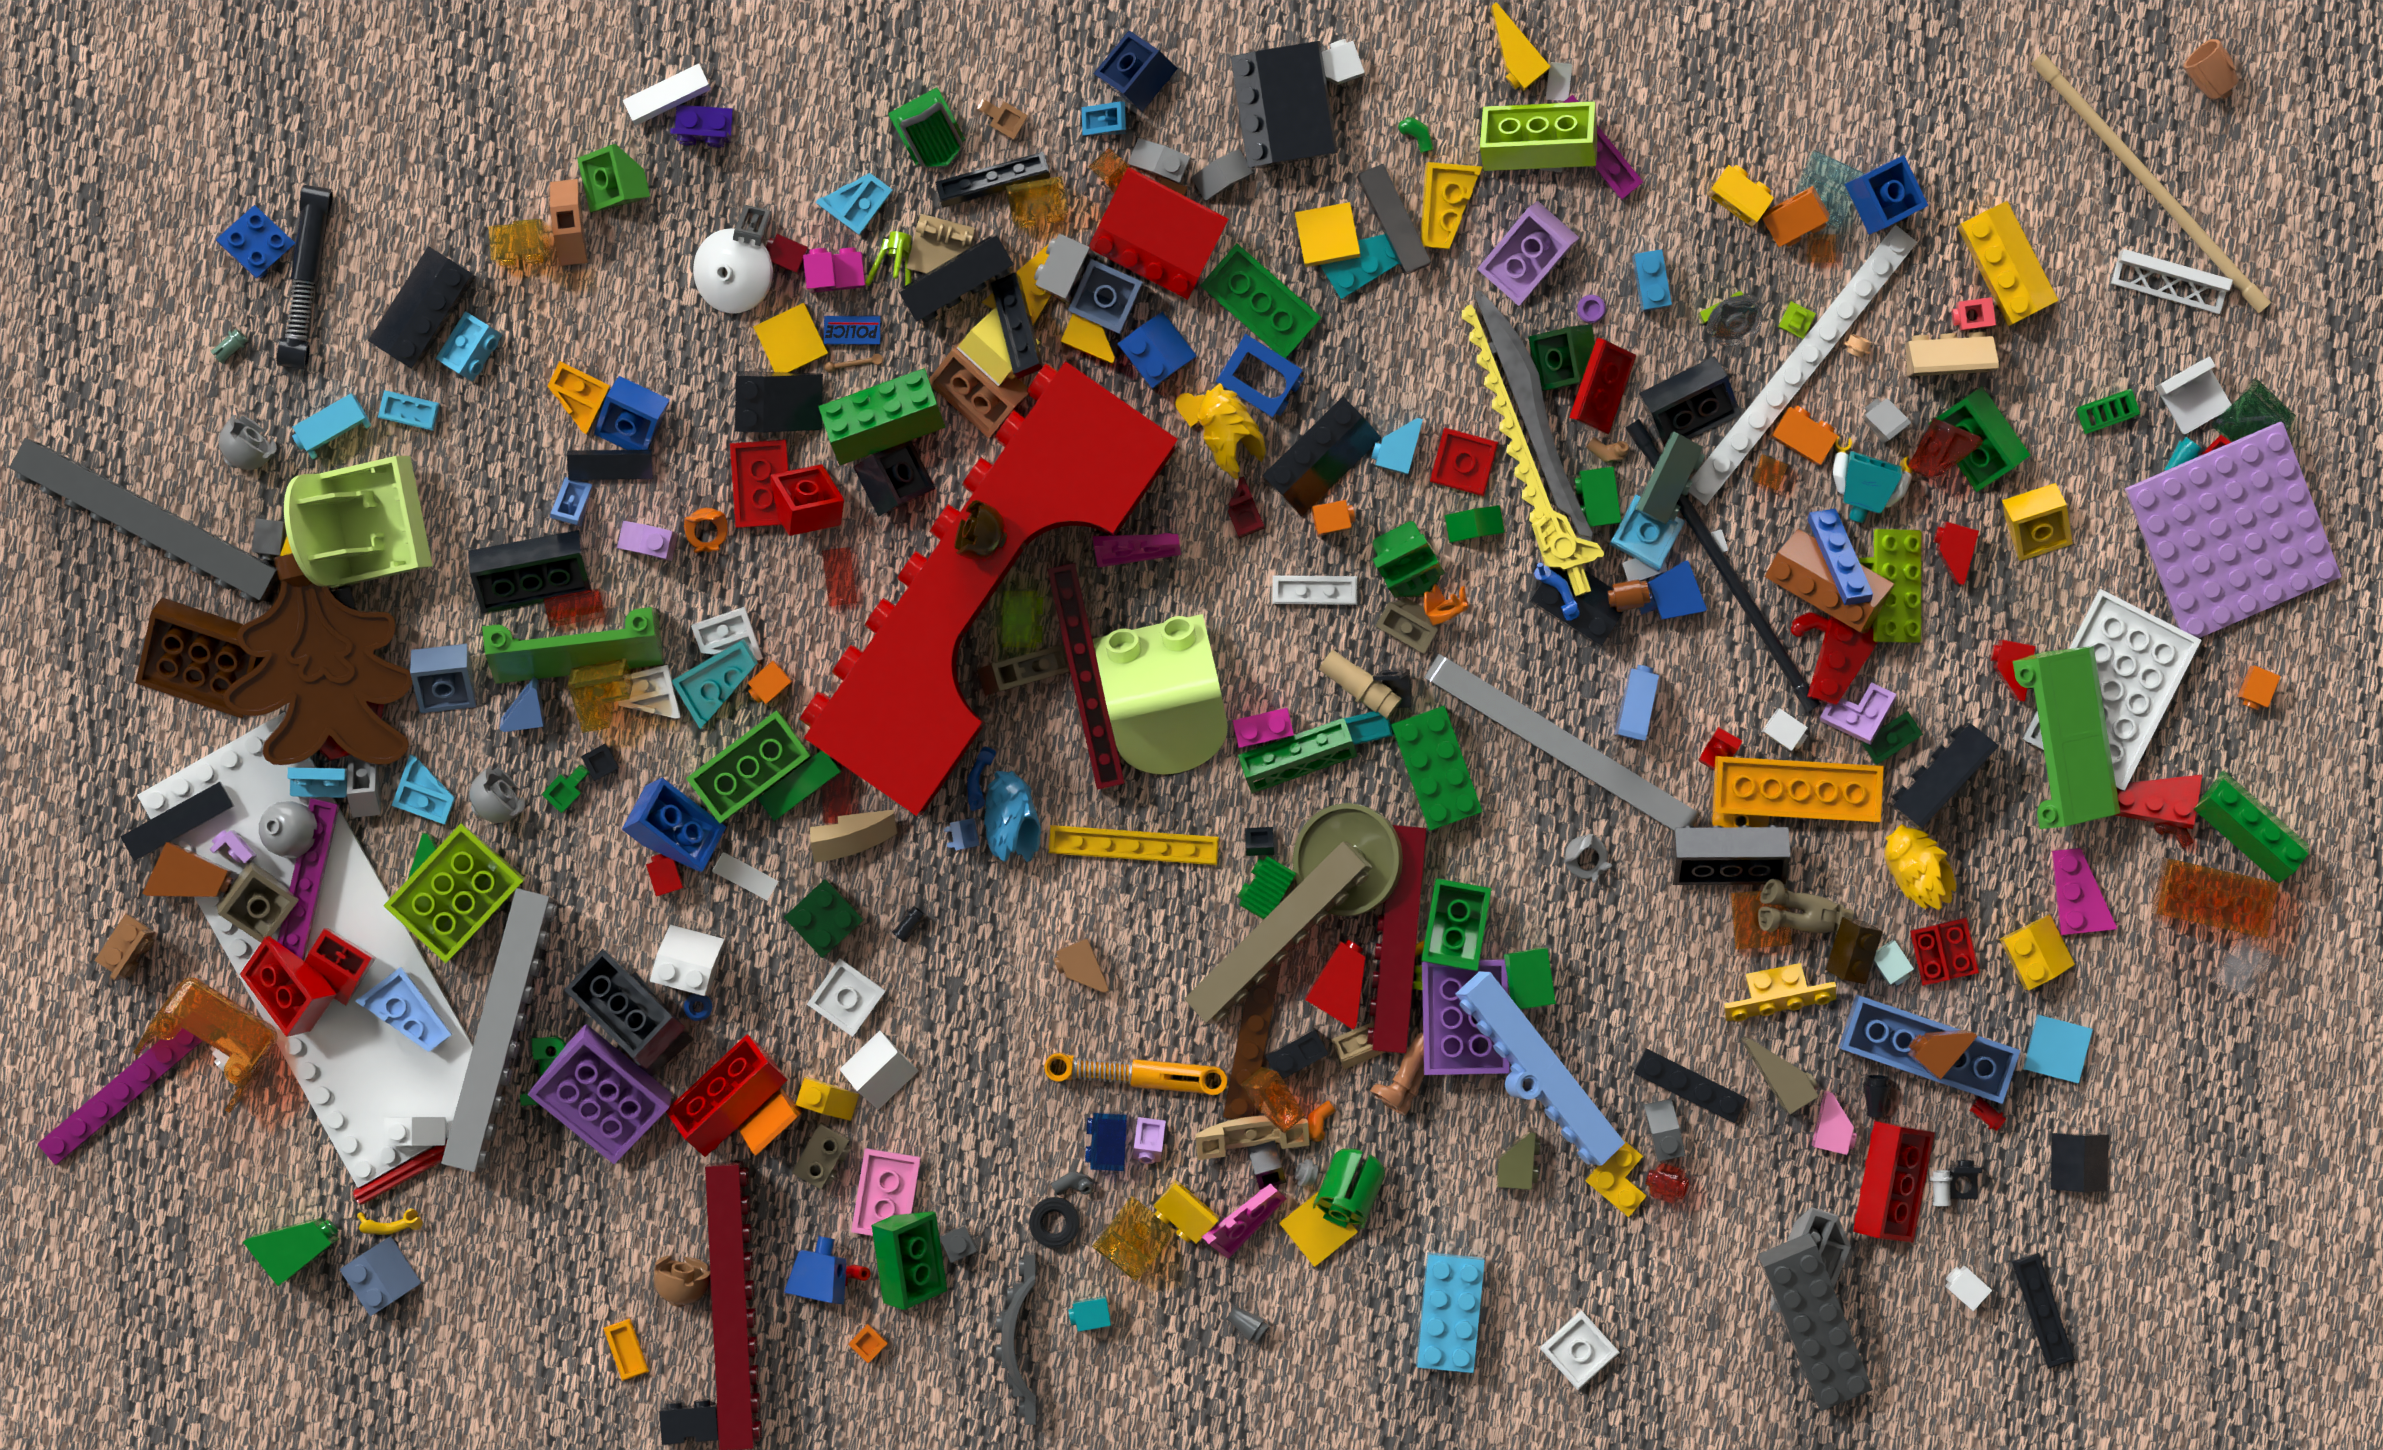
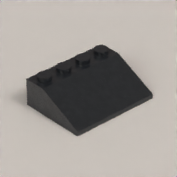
(1283, 105)

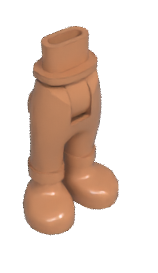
(1406, 1082)

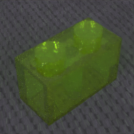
(1021, 618)

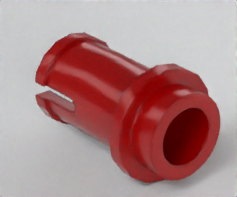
(1988, 1114)

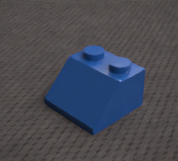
(1156, 350)
(631, 415)

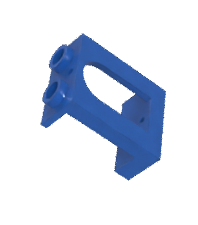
(1267, 405)

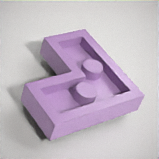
(1863, 719)

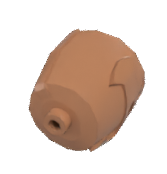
(2212, 69)

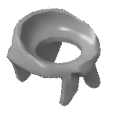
(1574, 850)

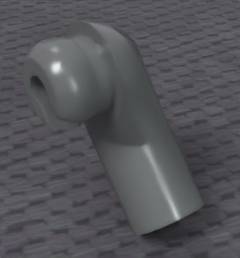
(1074, 1180)

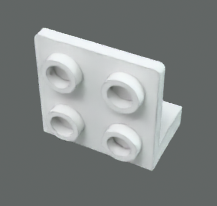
(2194, 396)

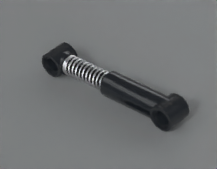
(314, 211)

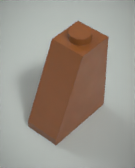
(187, 874)

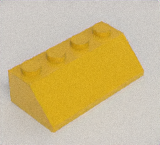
(2007, 263)

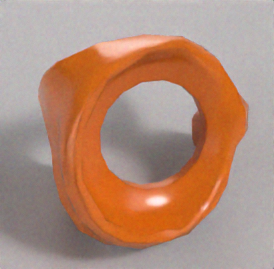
(709, 514)
(1442, 610)

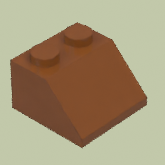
(1940, 1050)

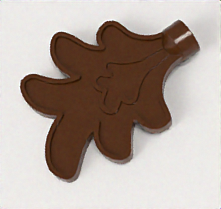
(325, 669)

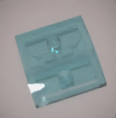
(1829, 180)

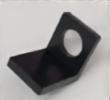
(1400, 684)
(1967, 1169)

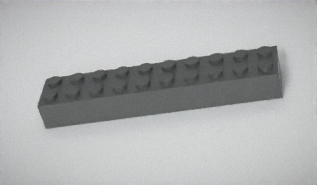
(143, 518)

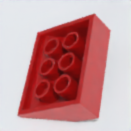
(1158, 233)

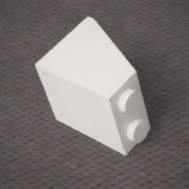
(687, 960)

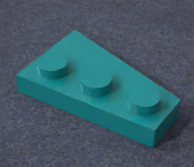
(1351, 274)
(714, 680)

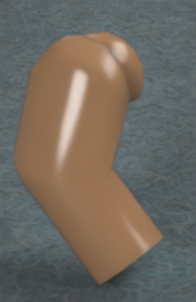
(1610, 452)

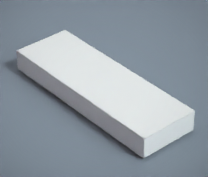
(666, 94)
(1315, 590)

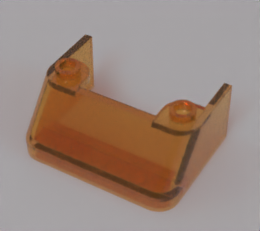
(219, 1024)

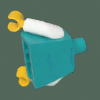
(1868, 482)

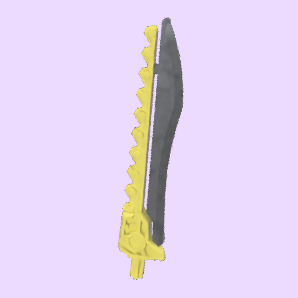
(1552, 530)

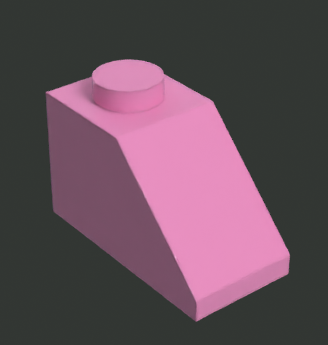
(1833, 1127)

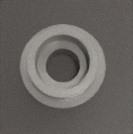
(1306, 1173)

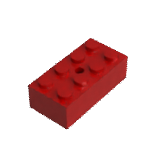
(726, 1095)

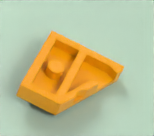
(579, 394)

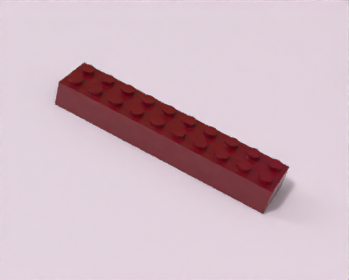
(731, 1305)

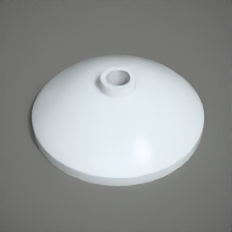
(747, 268)

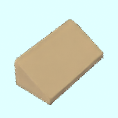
(1353, 1047)

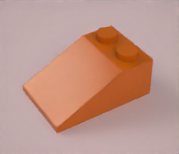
(769, 1121)

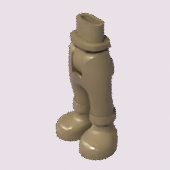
(1818, 914)

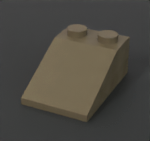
(1787, 1082)

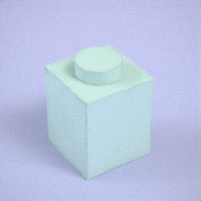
(1892, 963)

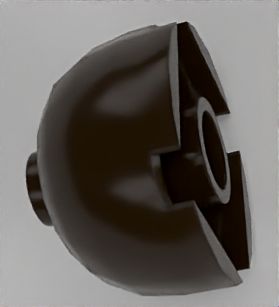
(981, 532)

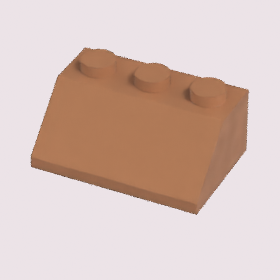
(975, 393)

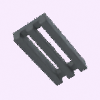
(750, 234)

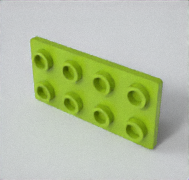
(1898, 560)

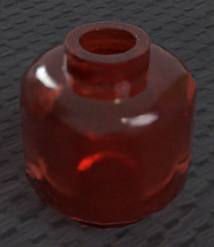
(1667, 1183)

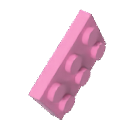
(884, 1188)

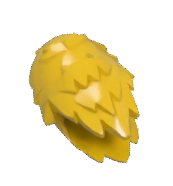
(1224, 424)
(1919, 867)

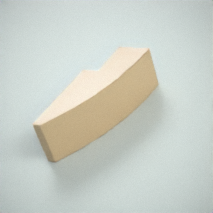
(851, 834)

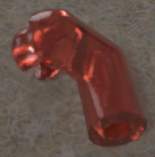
(2181, 834)

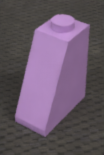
(647, 540)

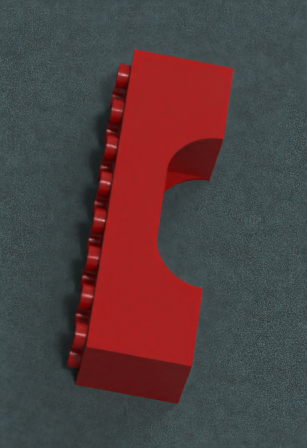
(900, 704)

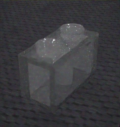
(2241, 967)

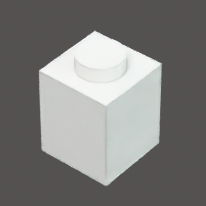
(1785, 730)
(1967, 1287)

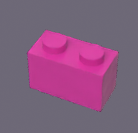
(1262, 727)

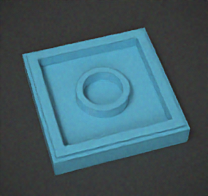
(1645, 537)
(2057, 1048)

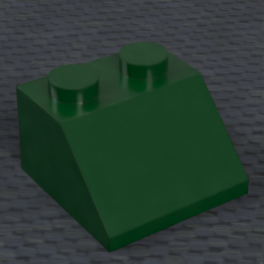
(1562, 355)

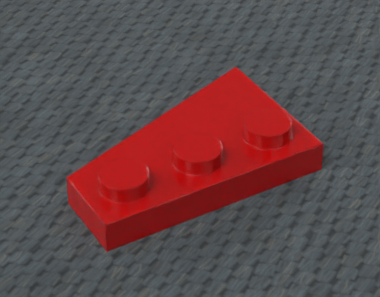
(2162, 800)

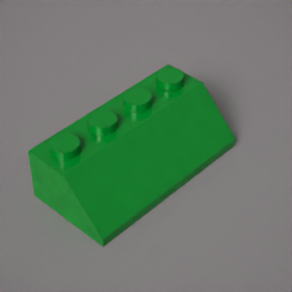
(2252, 828)

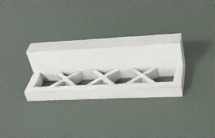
(2172, 270)

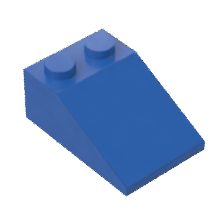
(673, 825)

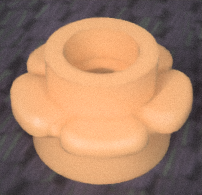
(1858, 345)

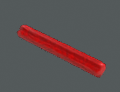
(399, 1174)

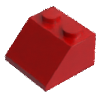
(807, 500)

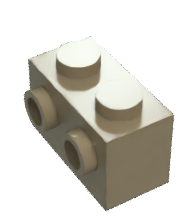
(821, 1156)

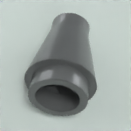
(1248, 1324)

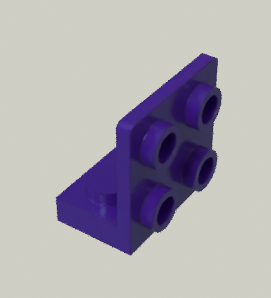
(703, 124)

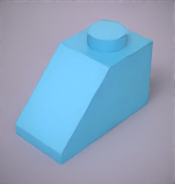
(1397, 448)

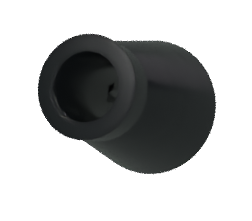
(1876, 1094)

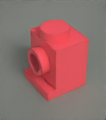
(1984, 310)

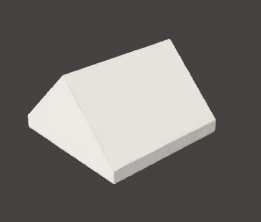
(878, 1070)

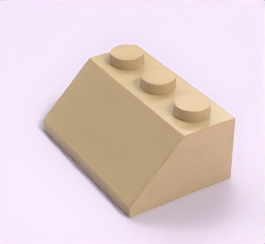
(1951, 354)

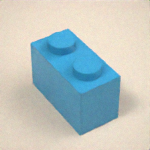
(1651, 280)

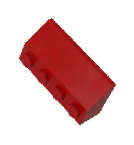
(1893, 1182)

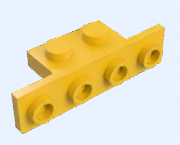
(1778, 991)

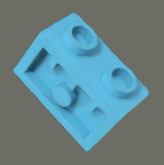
(469, 346)
(318, 782)

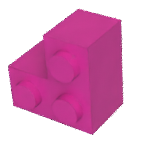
(834, 271)

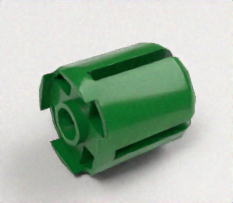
(1336, 1183)

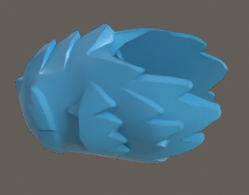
(1011, 817)

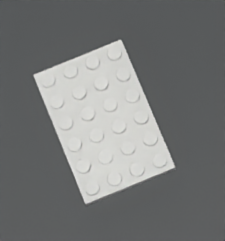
(2138, 674)

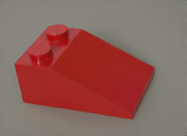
(287, 987)

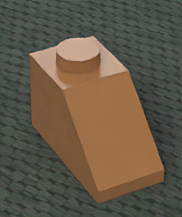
(1081, 965)

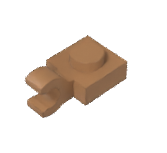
(1005, 119)

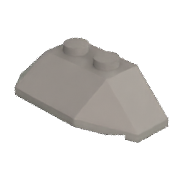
(1829, 1237)

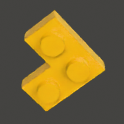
(1611, 1180)

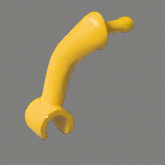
(409, 1220)

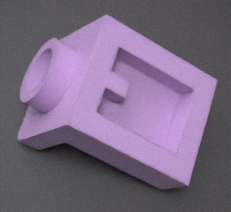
(238, 848)
(1149, 1140)

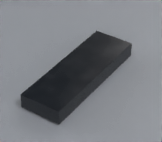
(609, 464)

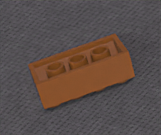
(1804, 572)

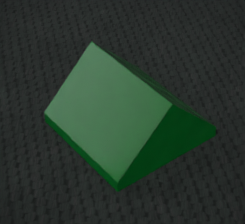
(1530, 978)

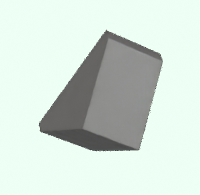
(1221, 174)

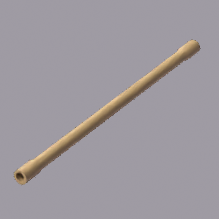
(2053, 76)

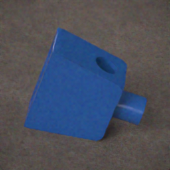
(1674, 593)
(819, 1274)

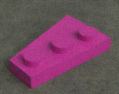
(1134, 548)
(2078, 895)
(1242, 1223)

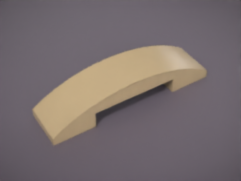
(1245, 1133)

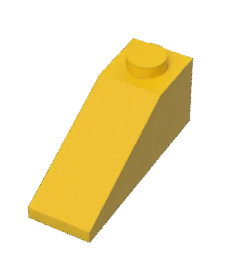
(1519, 56)

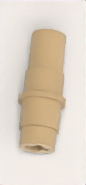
(1360, 684)

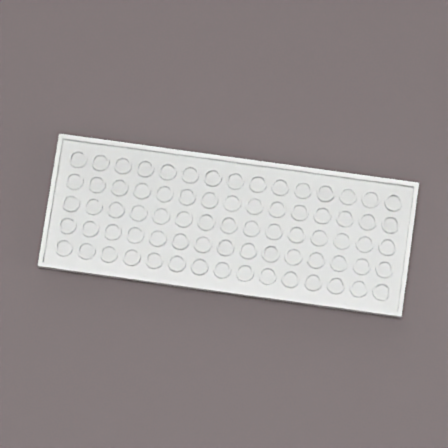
(351, 1060)

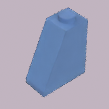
(1637, 703)

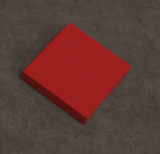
(1463, 461)

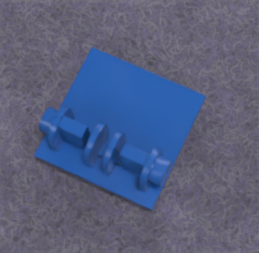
(255, 242)

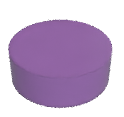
(1591, 308)

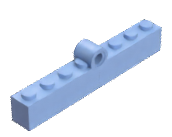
(1540, 1068)

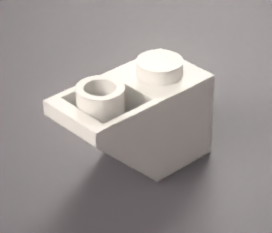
(1342, 62)

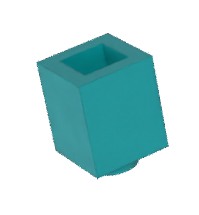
(1090, 1313)

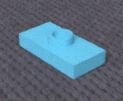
(409, 410)

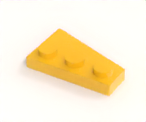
(1035, 297)

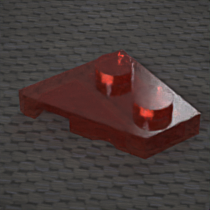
(1942, 449)

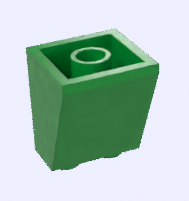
(292, 1247)

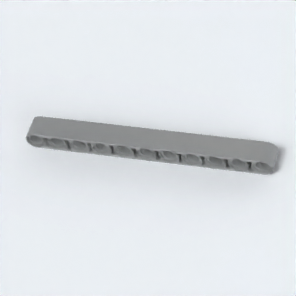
(1560, 744)

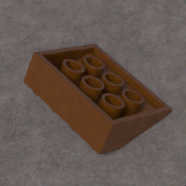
(192, 655)

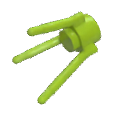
(899, 247)

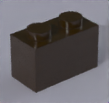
(1854, 950)

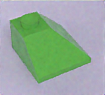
(612, 178)

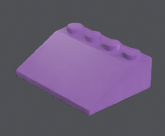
(1451, 1034)
(600, 1094)

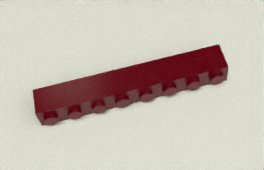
(1085, 676)
(1397, 949)

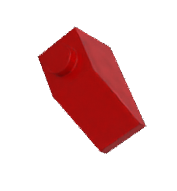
(1956, 549)
(2003, 658)

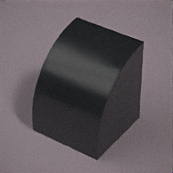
(1267, 1164)

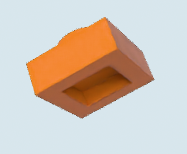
(867, 1343)

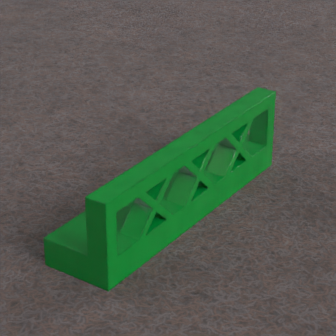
(1297, 753)

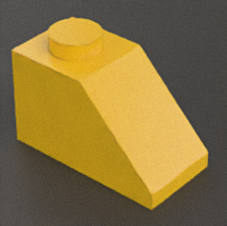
(1088, 338)
(827, 1099)

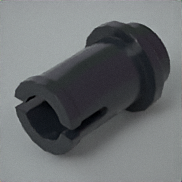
(909, 924)

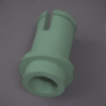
(229, 345)

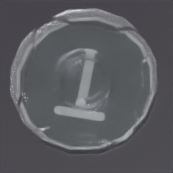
(1734, 321)

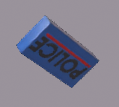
(852, 330)

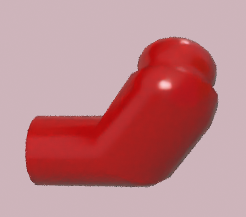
(1807, 622)
(857, 1272)

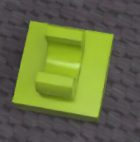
(1796, 320)

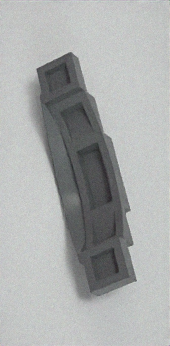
(1006, 1325)

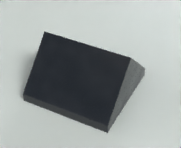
(2079, 1162)

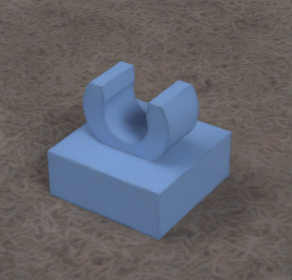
(963, 834)

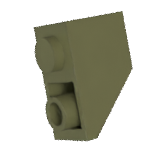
(1517, 1162)

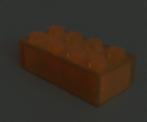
(2214, 897)

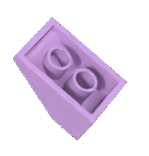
(1528, 252)

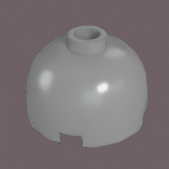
(240, 441)
(493, 797)
(287, 829)

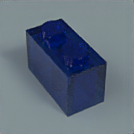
(1108, 1141)

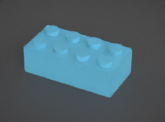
(1450, 1312)

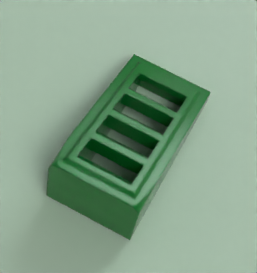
(2131, 404)

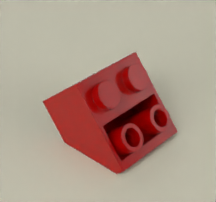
(339, 963)

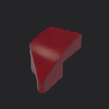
(1244, 511)

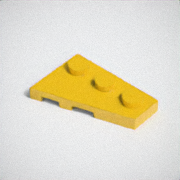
(1444, 201)

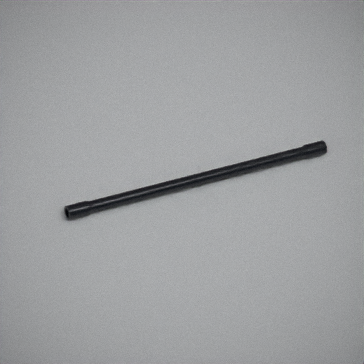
(1800, 686)

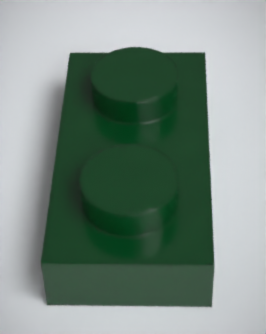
(1892, 738)

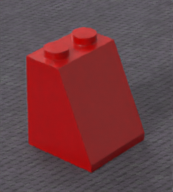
(1340, 984)

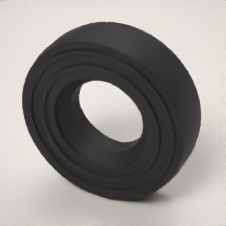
(1048, 1239)

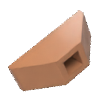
(568, 222)

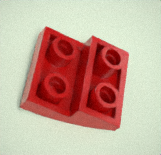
(1944, 951)

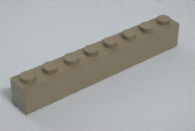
(1278, 933)

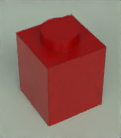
(664, 875)

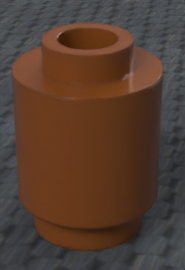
(1629, 595)

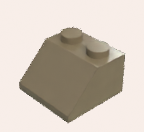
(256, 902)

